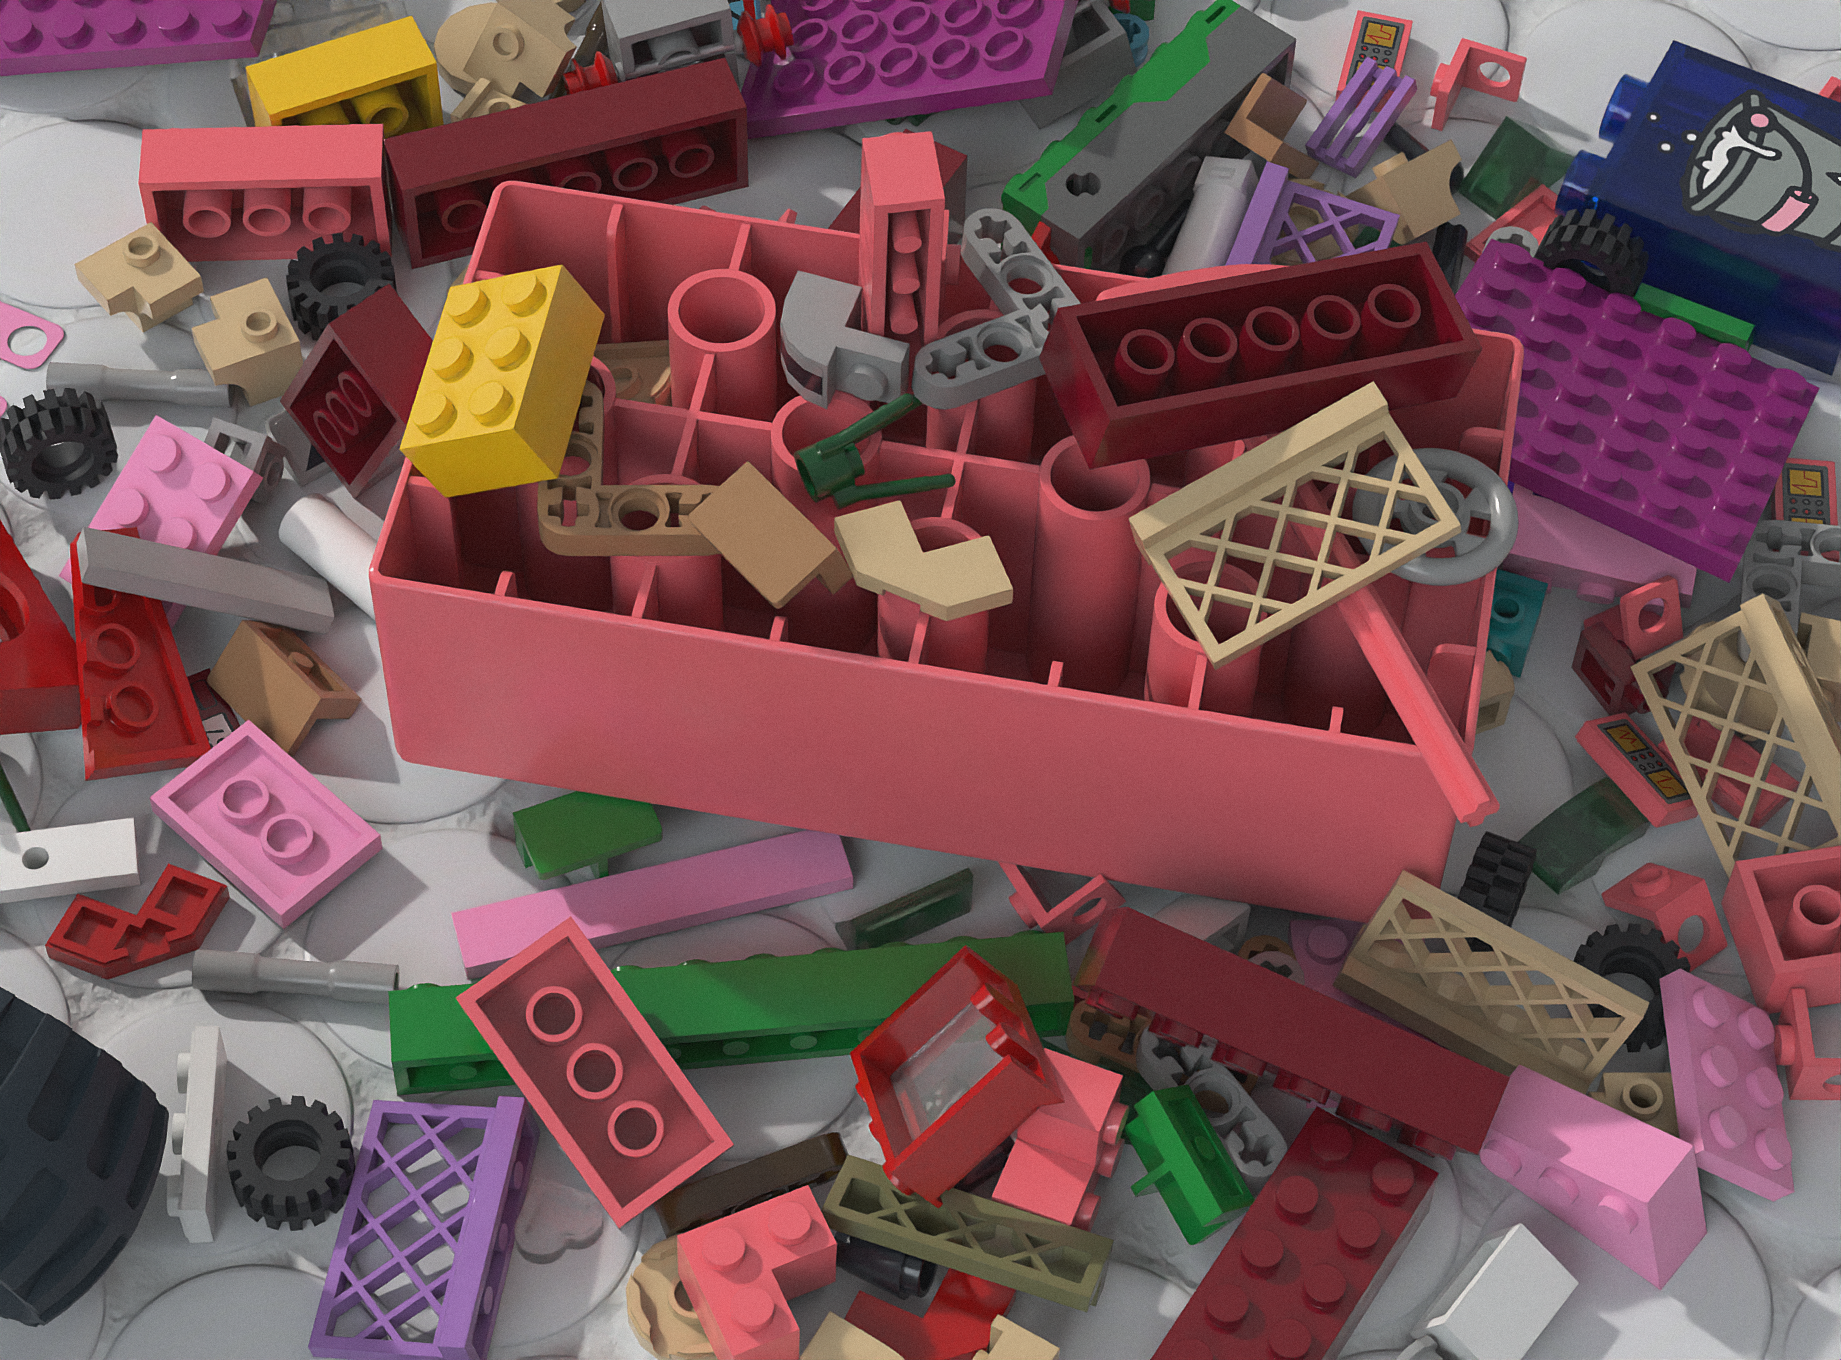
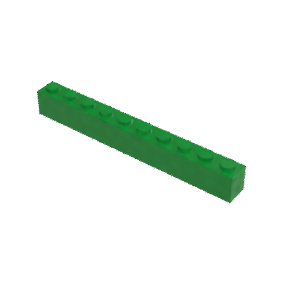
(740, 1008)

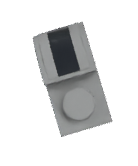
(828, 349)

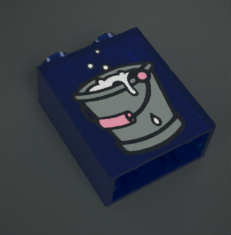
(1729, 193)

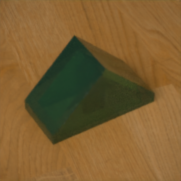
(1514, 166)

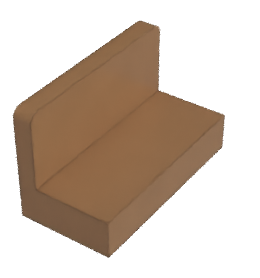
(1266, 120)
(767, 538)
(279, 683)

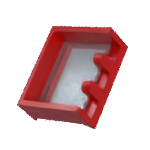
(952, 1075)

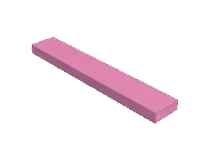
(659, 897)

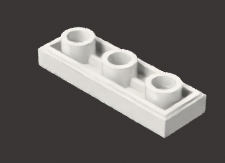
(68, 860)
(199, 1134)

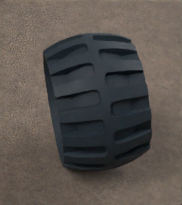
(73, 1161)

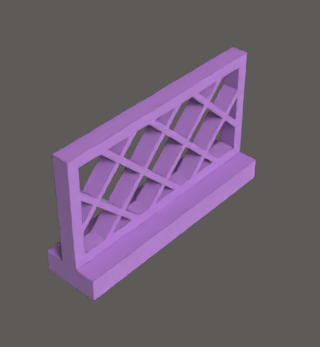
(1269, 215)
(485, 1227)

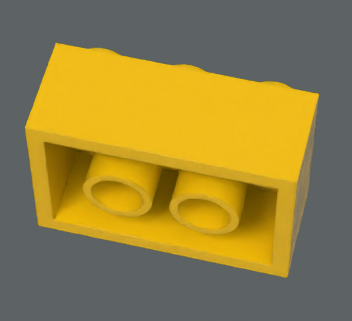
(356, 79)
(503, 382)

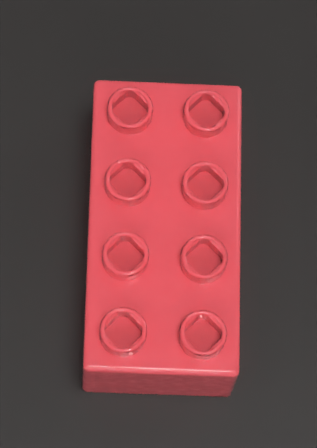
(1019, 735)

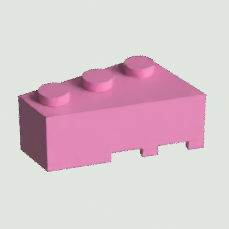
(1587, 556)
(1599, 1173)

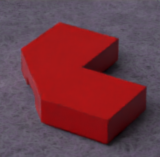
(118, 942)
(952, 1327)

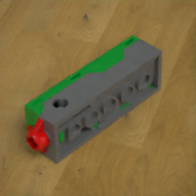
(1145, 144)

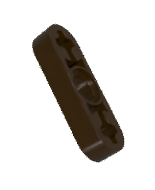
(752, 1183)

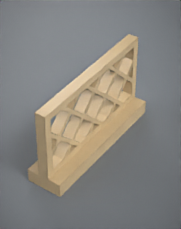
(1266, 474)
(1799, 707)
(1467, 1011)

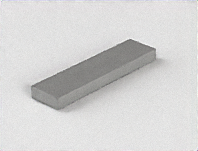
(204, 581)

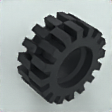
(1598, 243)
(334, 265)
(75, 421)
(1497, 881)

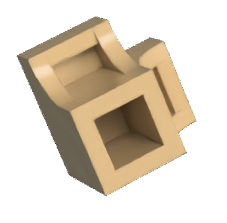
(523, 47)
(1414, 190)
(141, 277)
(250, 342)

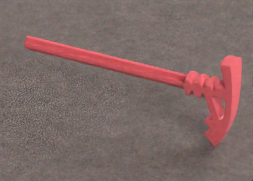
(1370, 620)

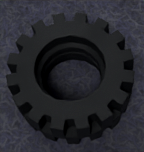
(1635, 955)
(278, 1129)

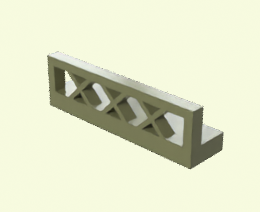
(971, 1236)

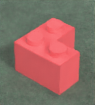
(1067, 1146)
(749, 1267)

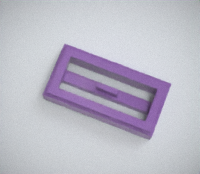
(1366, 74)

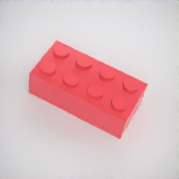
(265, 188)
(1788, 925)
(594, 1072)

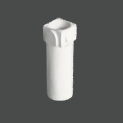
(1215, 214)
(331, 546)

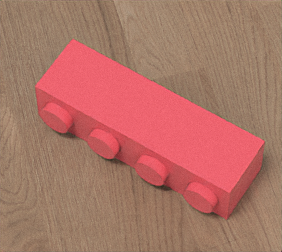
(901, 238)

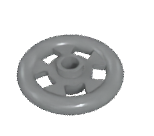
(1487, 501)

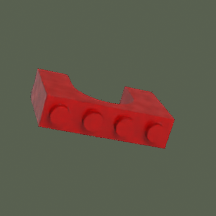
(35, 653)

